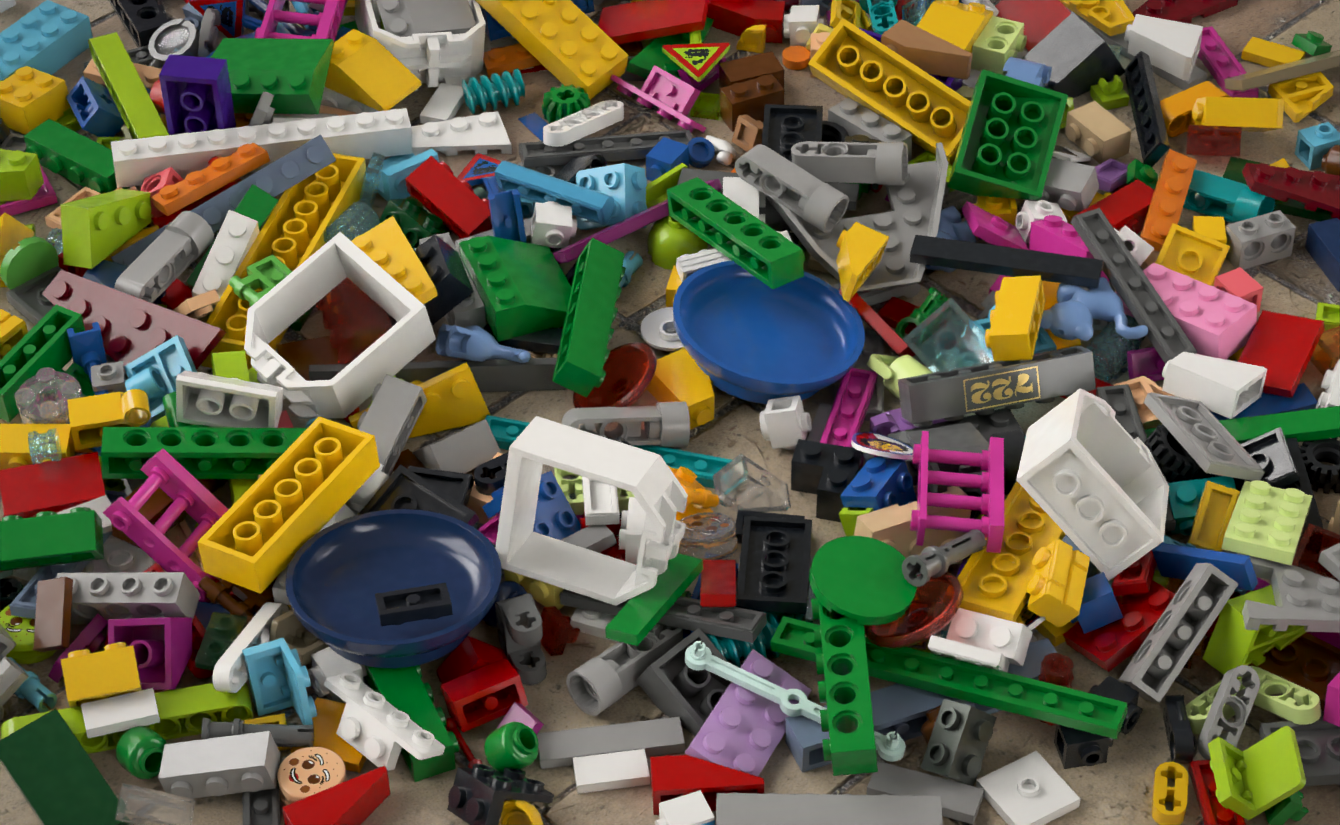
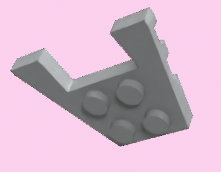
(1299, 598)

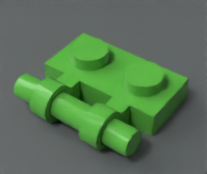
(263, 275)

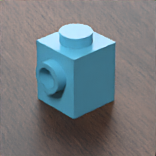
(1315, 142)

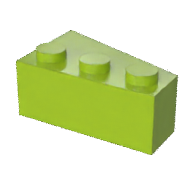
(1236, 646)

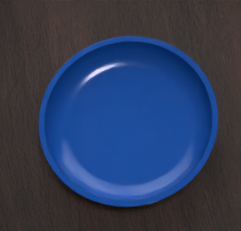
(766, 339)

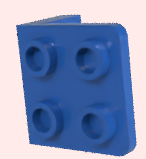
(880, 485)
(553, 512)

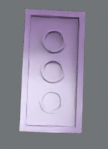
(743, 724)

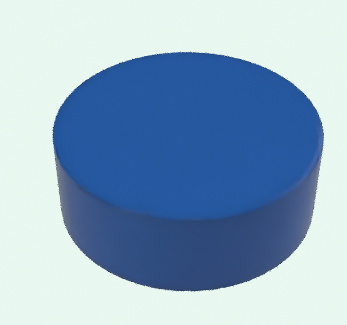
(700, 152)

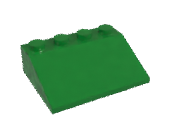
(283, 67)
(1007, 138)
(517, 285)

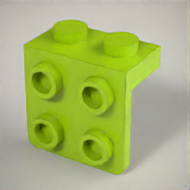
(1259, 775)

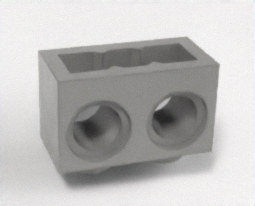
(1260, 240)

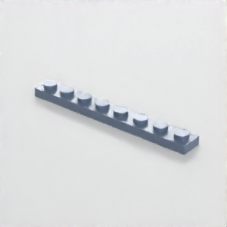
(272, 179)

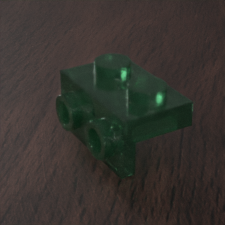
(219, 635)

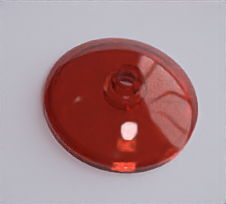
(627, 378)
(928, 614)

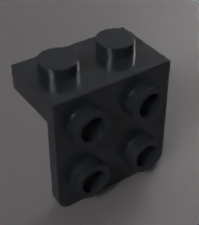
(481, 793)

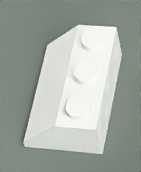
(226, 401)

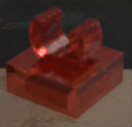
(556, 631)

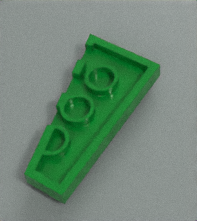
(653, 55)

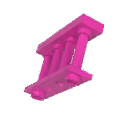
(326, 21)
(989, 482)
(187, 495)

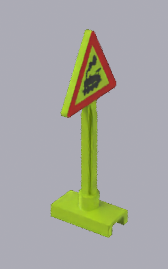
(696, 57)

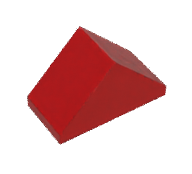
(467, 658)

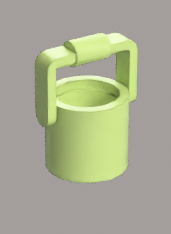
(895, 368)

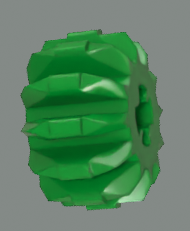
(563, 102)

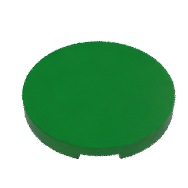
(861, 580)

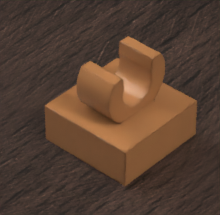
(747, 132)

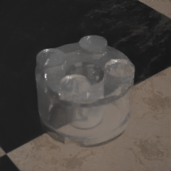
(45, 397)

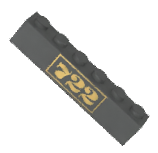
(995, 385)

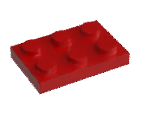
(1121, 638)

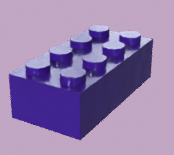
(196, 94)

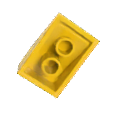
(956, 22)
(368, 72)

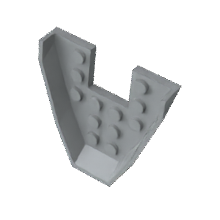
(914, 212)

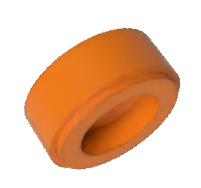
(795, 57)

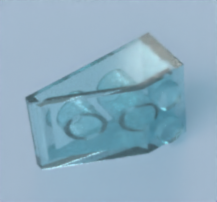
(948, 340)

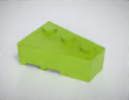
(19, 175)
(101, 225)

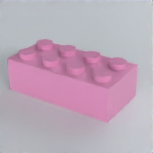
(1210, 318)

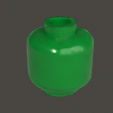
(511, 747)
(141, 752)

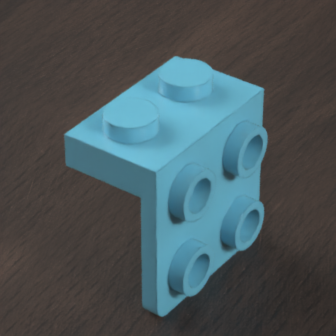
(396, 169)
(622, 182)
(278, 680)

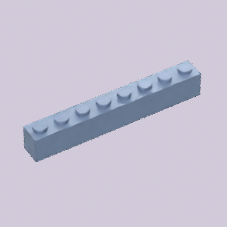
(897, 710)

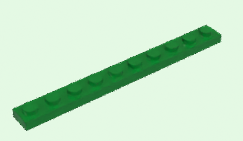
(970, 682)

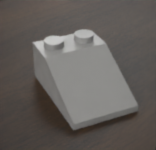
(425, 16)

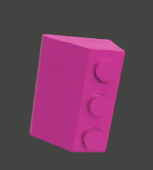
(1058, 237)

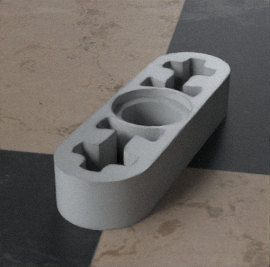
(1241, 703)

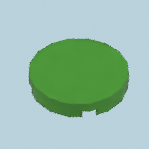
(27, 261)

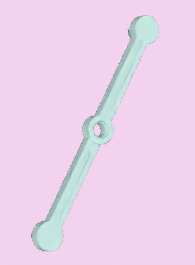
(699, 657)

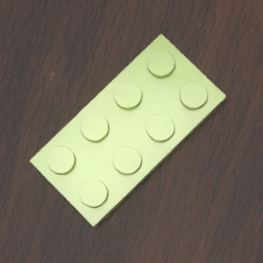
(1267, 522)

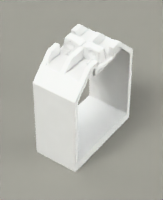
(430, 55)
(300, 292)
(603, 461)
(1095, 482)

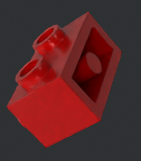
(483, 694)

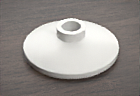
(659, 330)

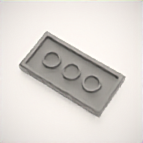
(1203, 437)

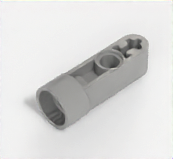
(853, 161)
(792, 187)
(166, 257)
(664, 424)
(615, 671)

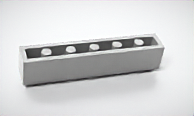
(827, 809)

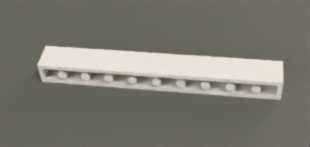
(349, 135)

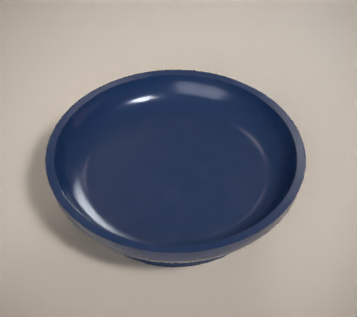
(346, 564)

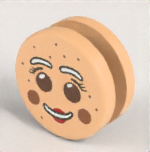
(308, 773)

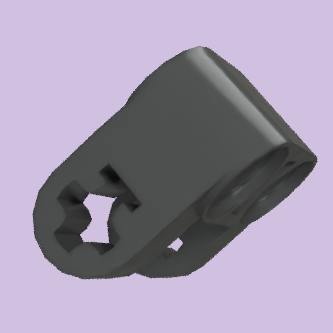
(520, 636)

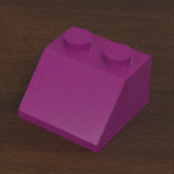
(159, 645)

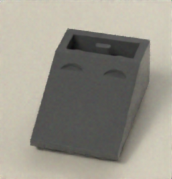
(954, 437)

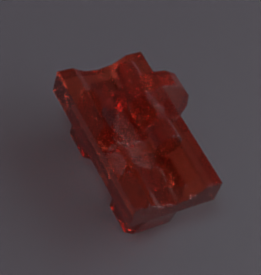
(1213, 141)

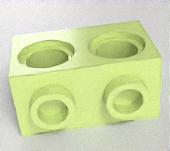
(997, 43)

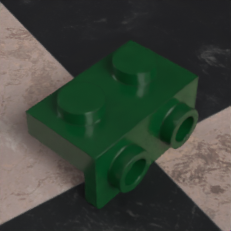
(414, 220)

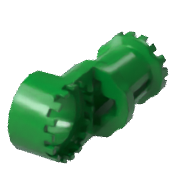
(929, 306)

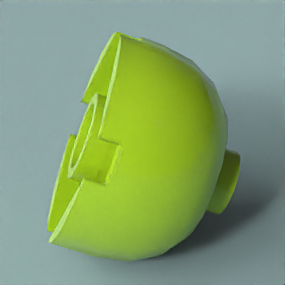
(671, 240)

